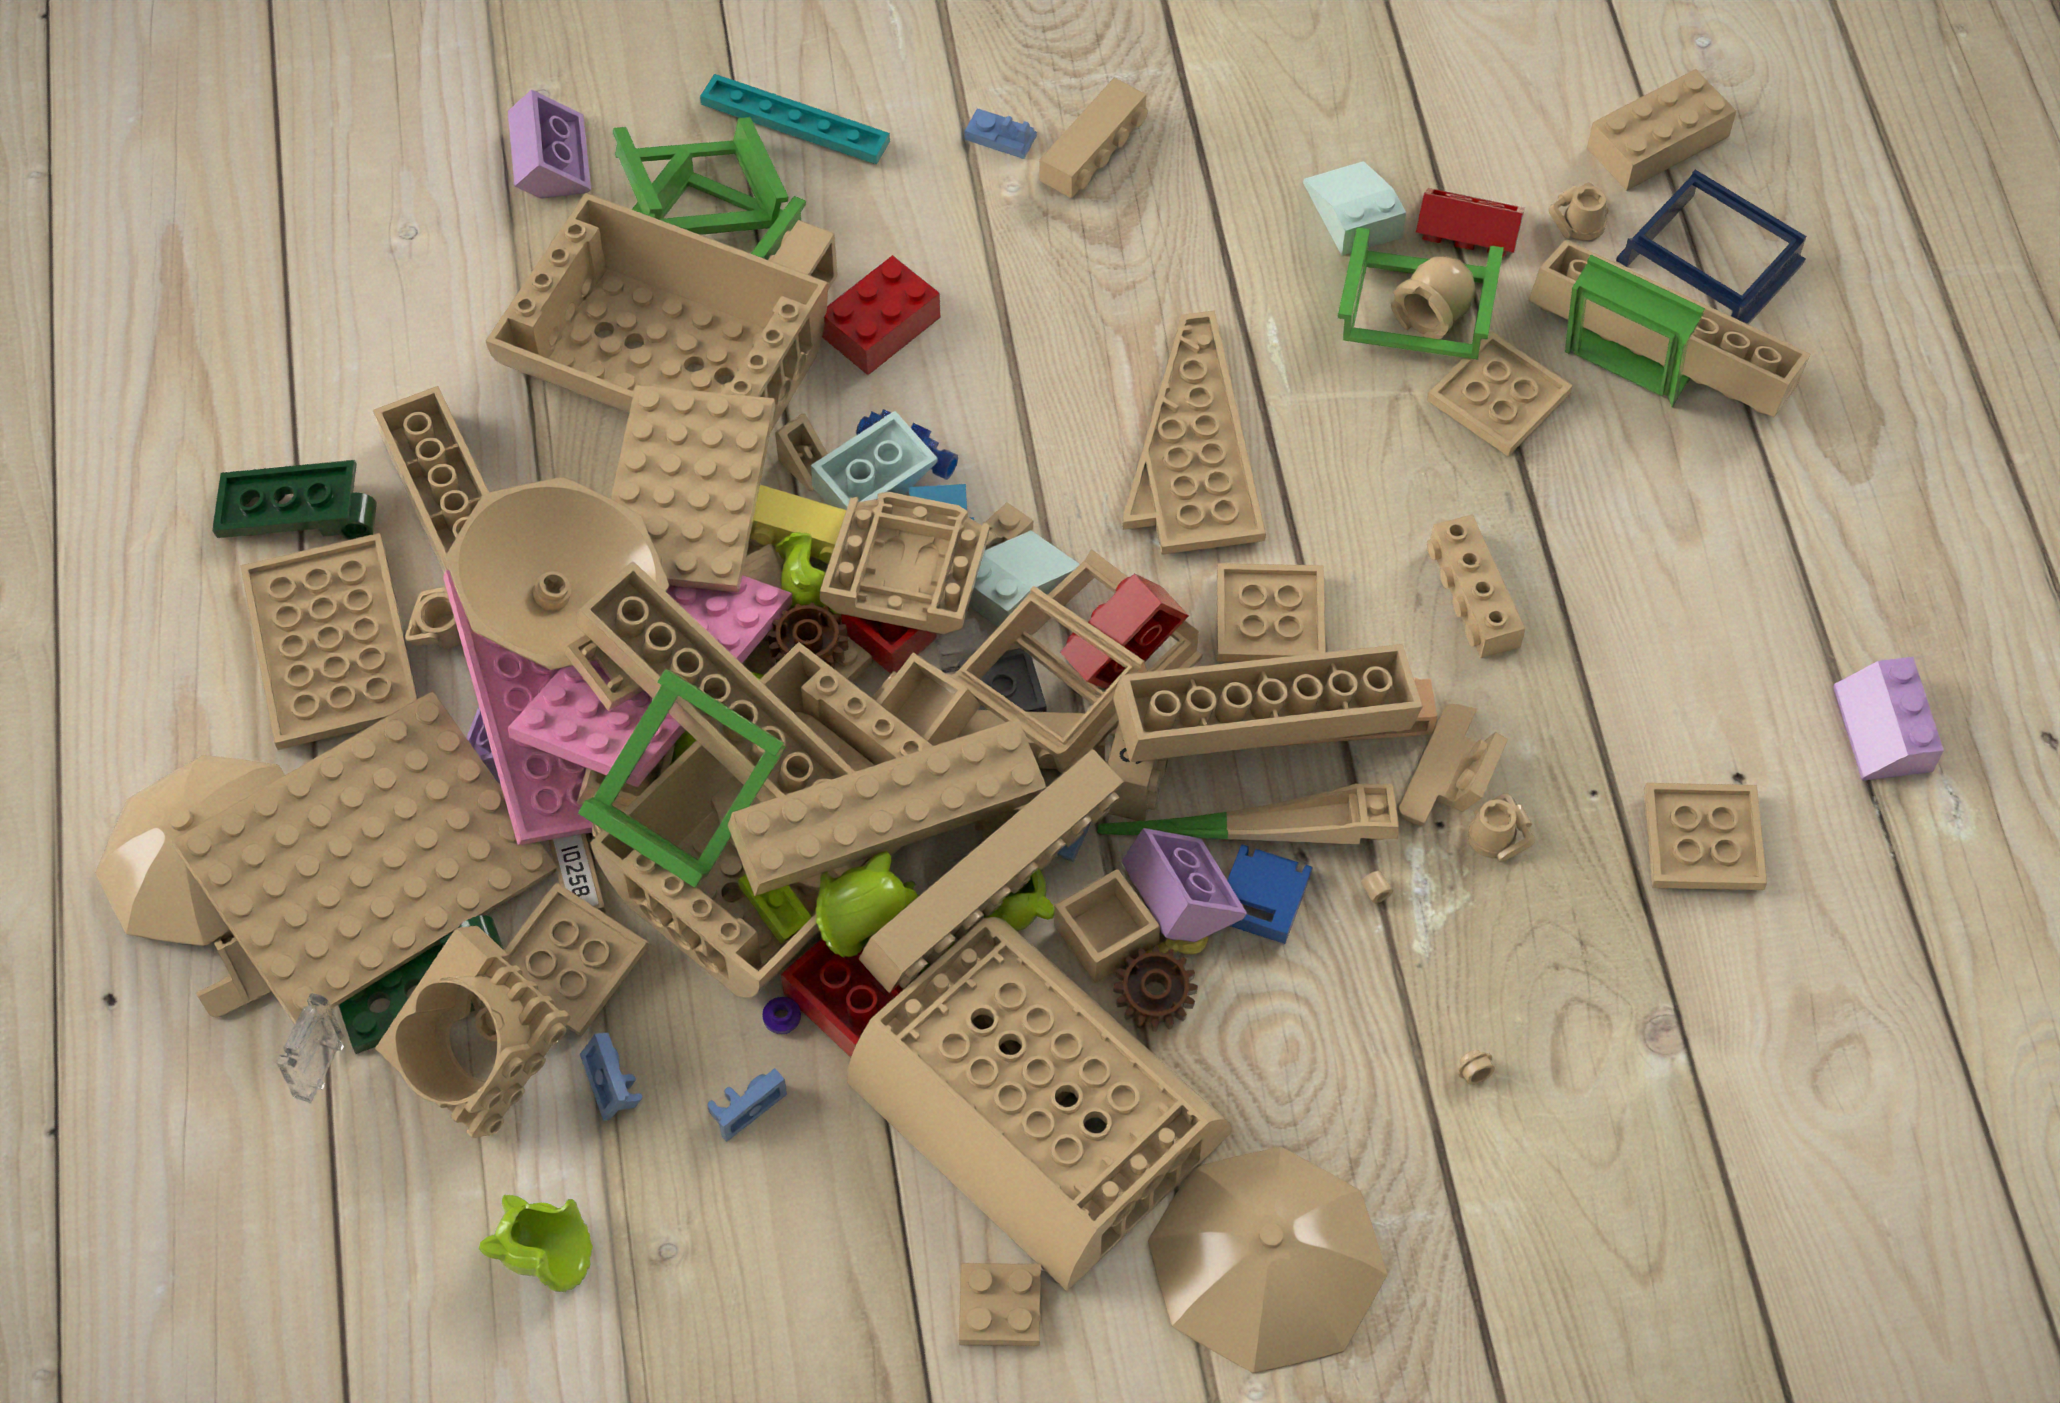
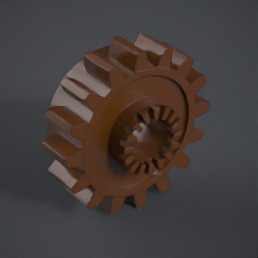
(813, 623)
(1157, 968)

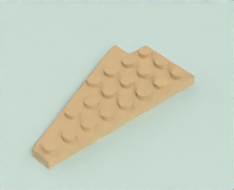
(1194, 459)

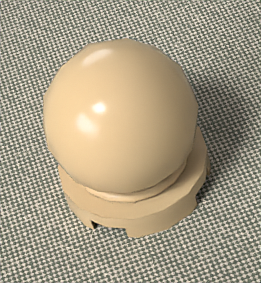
(1434, 296)

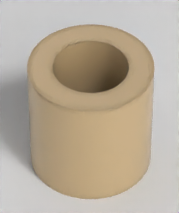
(1377, 887)

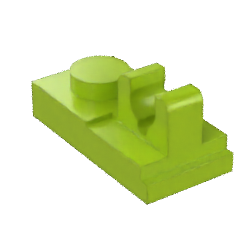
(778, 909)

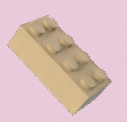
(1661, 129)

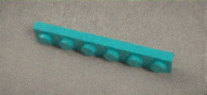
(795, 119)

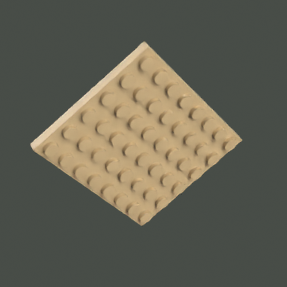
(362, 857)

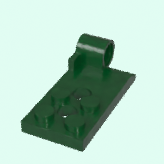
(320, 501)
(367, 1027)

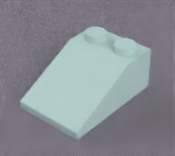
(1354, 199)
(873, 462)
(1012, 570)

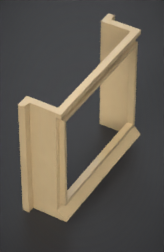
(1181, 655)
(1093, 725)

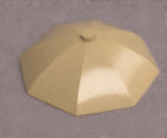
(538, 557)
(144, 872)
(1267, 1259)

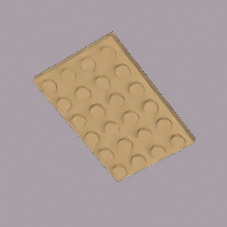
(695, 479)
(328, 640)

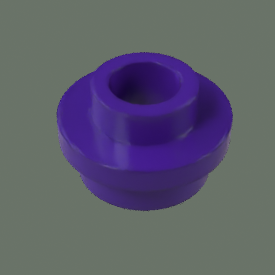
(785, 1024)

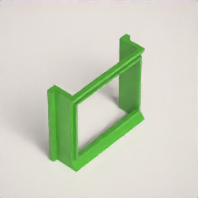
(752, 159)
(679, 175)
(1349, 304)
(1642, 304)
(641, 838)

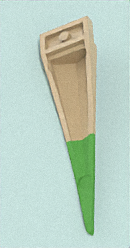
(1325, 817)

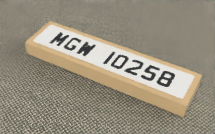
(576, 868)

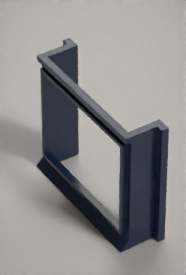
(1765, 287)

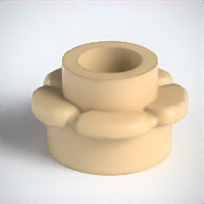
(1476, 1067)

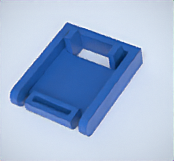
(1271, 886)

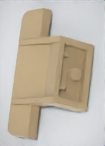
(1452, 767)
(238, 989)

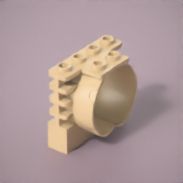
(523, 1021)

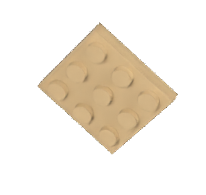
(1500, 394)
(1269, 611)
(1705, 836)
(574, 955)

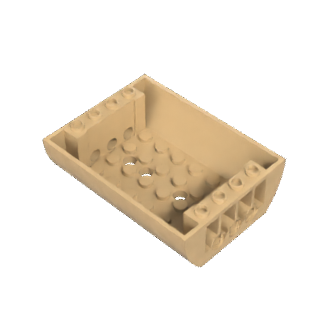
(672, 293)
(721, 934)
(995, 1115)

